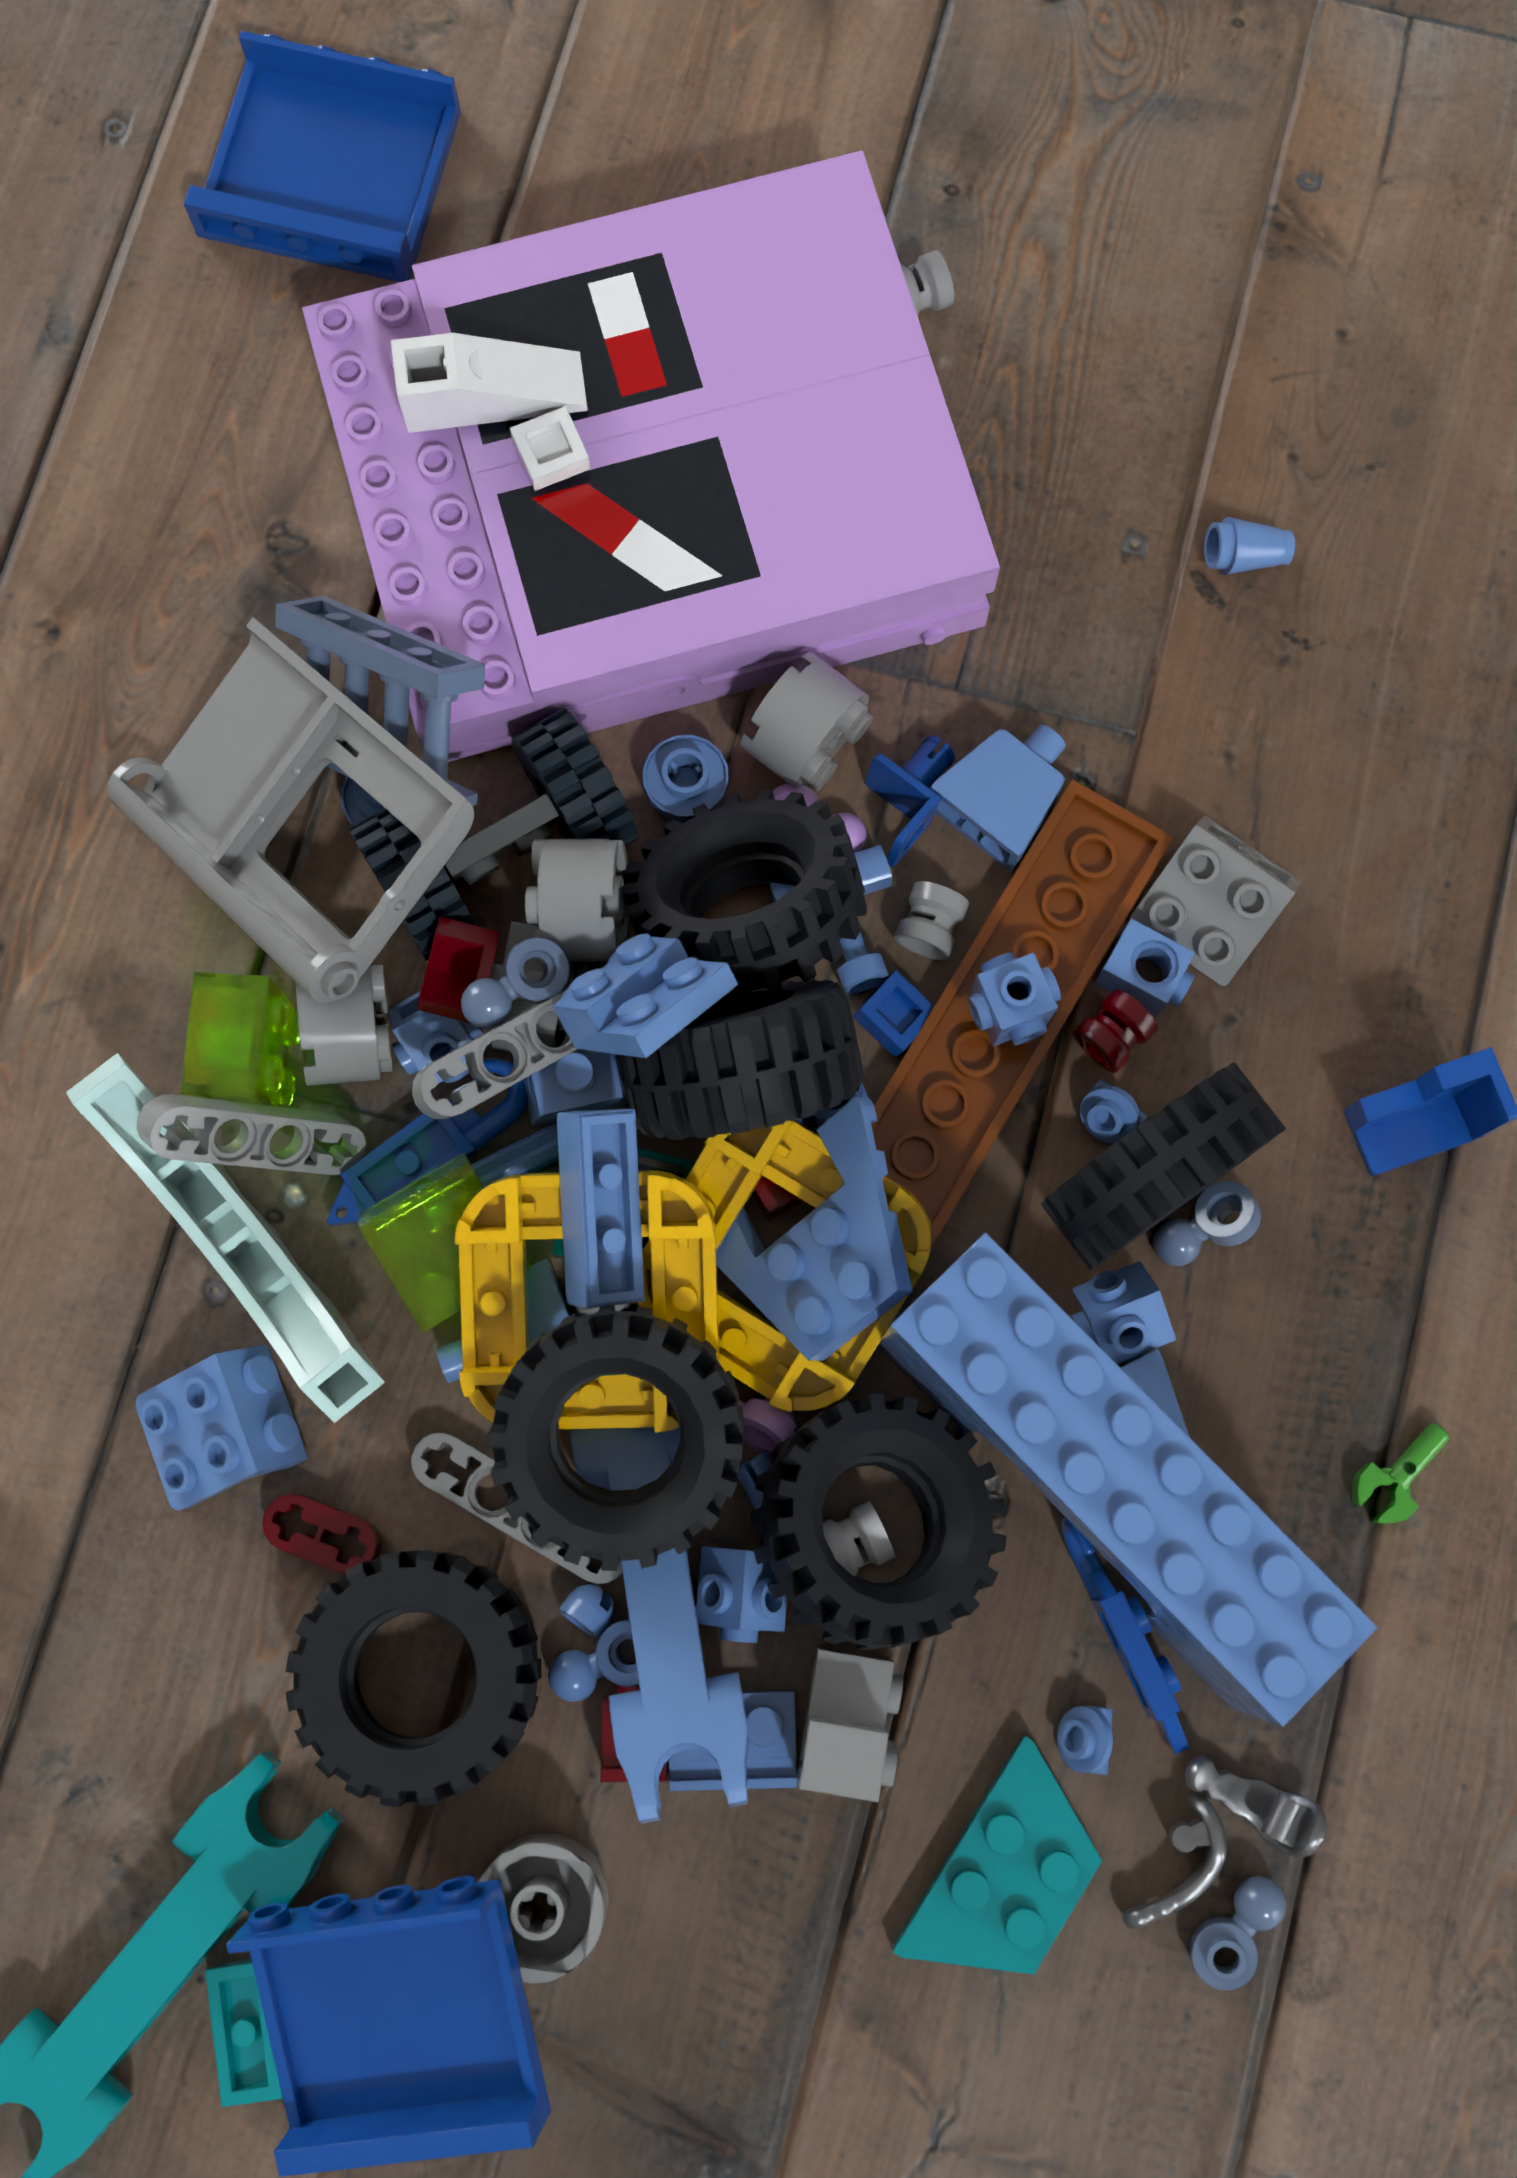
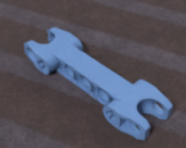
(676, 1699)

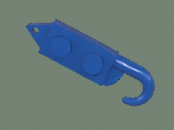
(423, 1148)

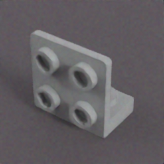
(1216, 899)

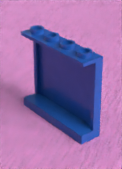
(328, 158)
(397, 2026)

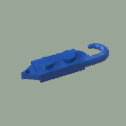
(1126, 1626)

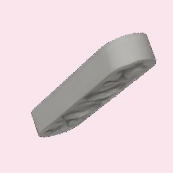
(528, 1054)
(253, 1140)
(518, 1529)

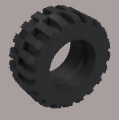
(749, 1064)
(329, 1692)

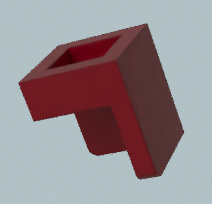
(457, 958)

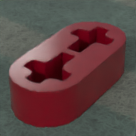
(327, 1519)

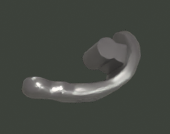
(1280, 1817)
(1203, 1831)

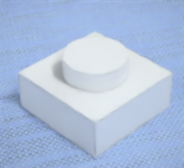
(550, 448)

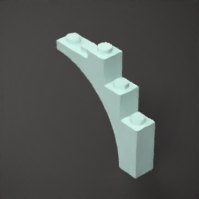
(238, 1244)

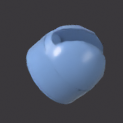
(589, 1609)

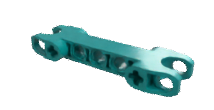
(236, 1868)

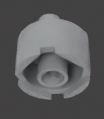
(807, 723)
(579, 896)
(344, 1034)
(572, 1884)

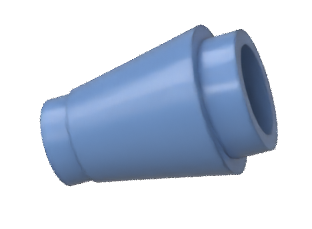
(1246, 546)

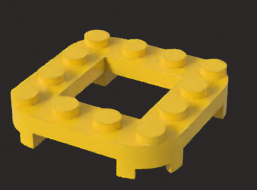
(496, 1301)
(749, 1343)

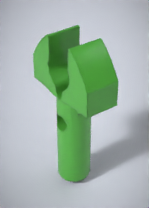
(1399, 1476)

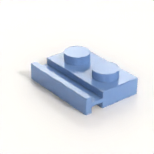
(770, 1749)

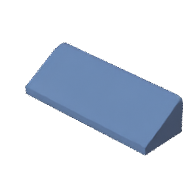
(600, 1207)

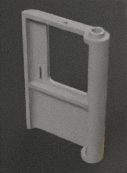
(243, 776)

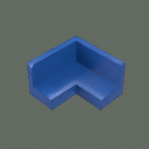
(1432, 1113)

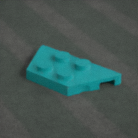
(1006, 1876)

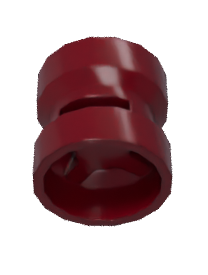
(1115, 1030)

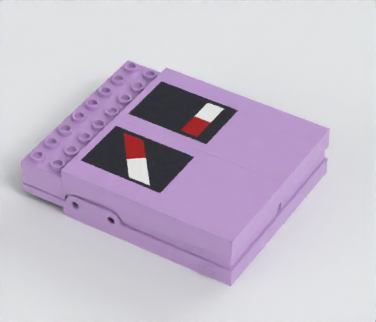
(751, 441)

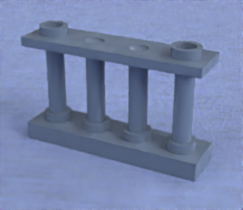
(400, 660)

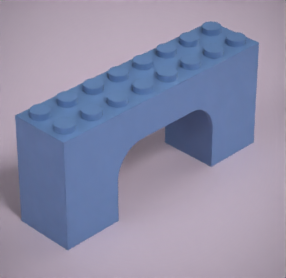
(1181, 1532)

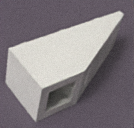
(482, 380)

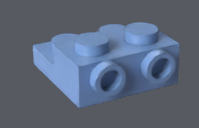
(640, 997)

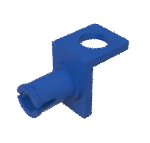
(909, 790)

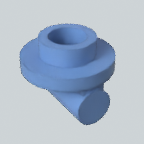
(1110, 1112)
(1086, 1739)

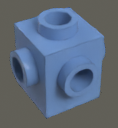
(1012, 1018)
(427, 1036)
(1123, 1313)
(736, 1595)

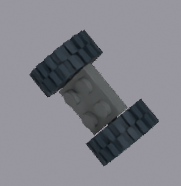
(572, 793)

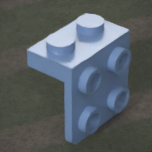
(219, 1425)

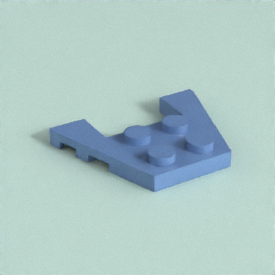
(839, 1261)

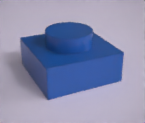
(894, 1013)

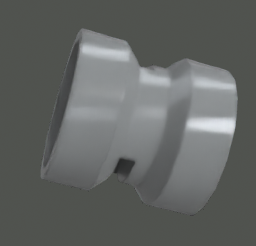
(929, 282)
(931, 920)

